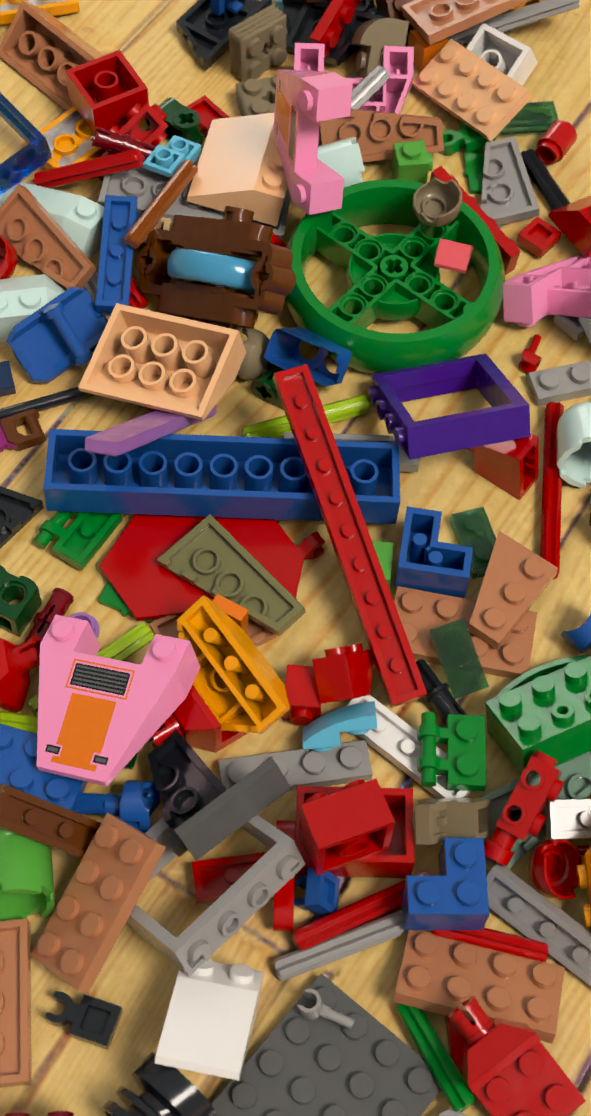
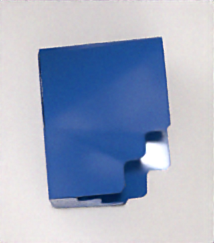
(285, 344)

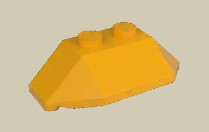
(232, 672)

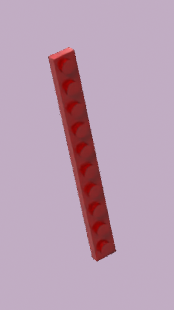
(349, 536)

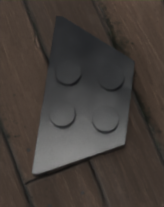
(304, 17)
(209, 33)

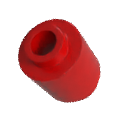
(556, 142)

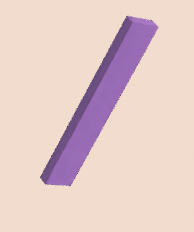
(138, 432)

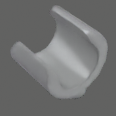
(323, 1010)

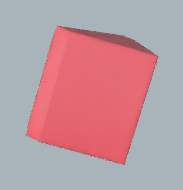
(453, 256)

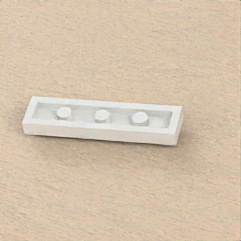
(400, 745)

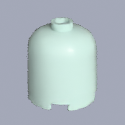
(344, 159)
(574, 445)

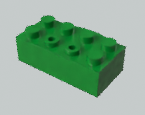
(544, 712)

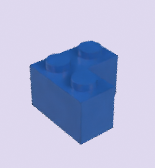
(428, 563)
(455, 897)

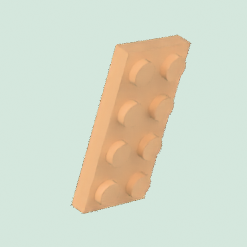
(471, 90)

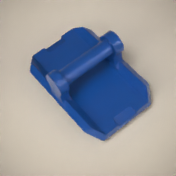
(57, 336)

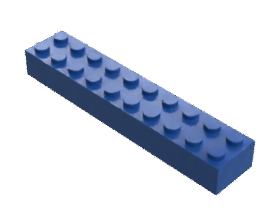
(213, 477)

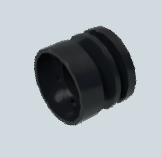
(163, 1094)

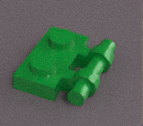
(81, 539)
(464, 751)

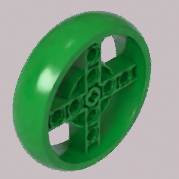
(394, 279)

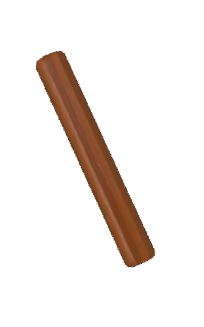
(160, 204)

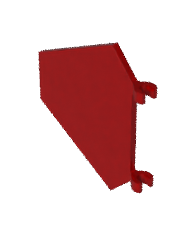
(156, 592)

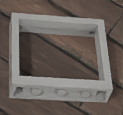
(231, 908)

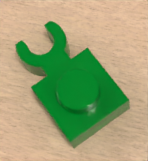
(462, 138)

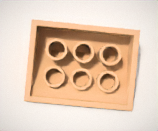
(241, 168)
(163, 362)

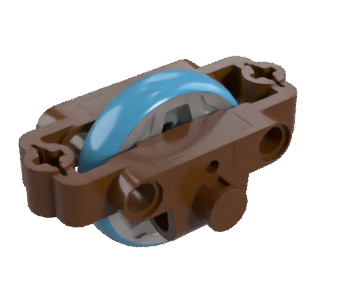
(223, 271)

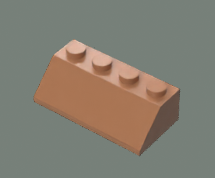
(43, 51)

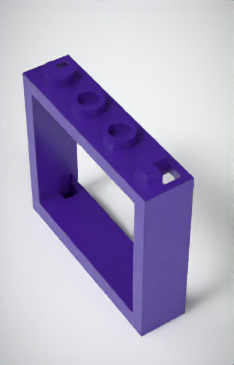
(503, 421)

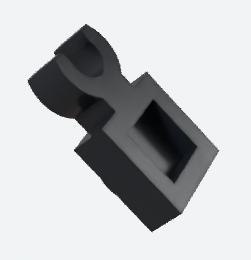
(91, 1021)

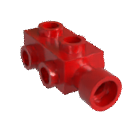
(135, 114)
(531, 802)

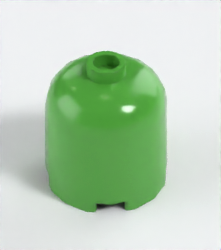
(25, 877)

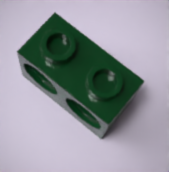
(17, 617)

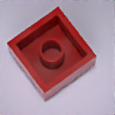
(105, 90)
(345, 825)

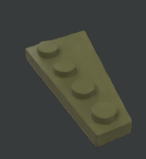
(222, 566)

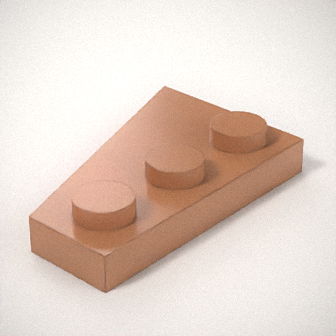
(508, 590)

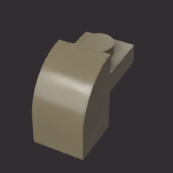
(373, 37)
(451, 818)

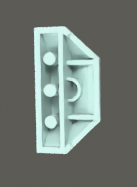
(22, 298)

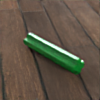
(436, 1057)

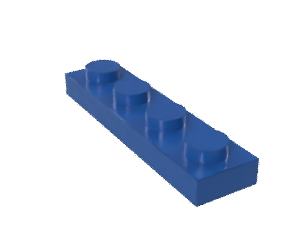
(115, 255)

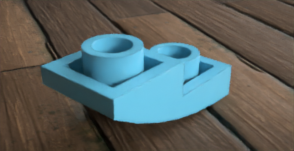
(169, 158)
(325, 731)

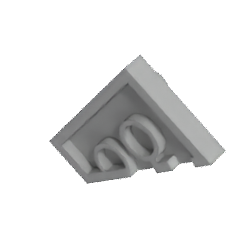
(506, 184)

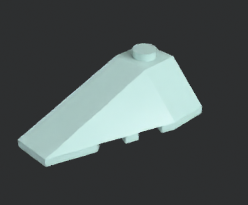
(74, 213)

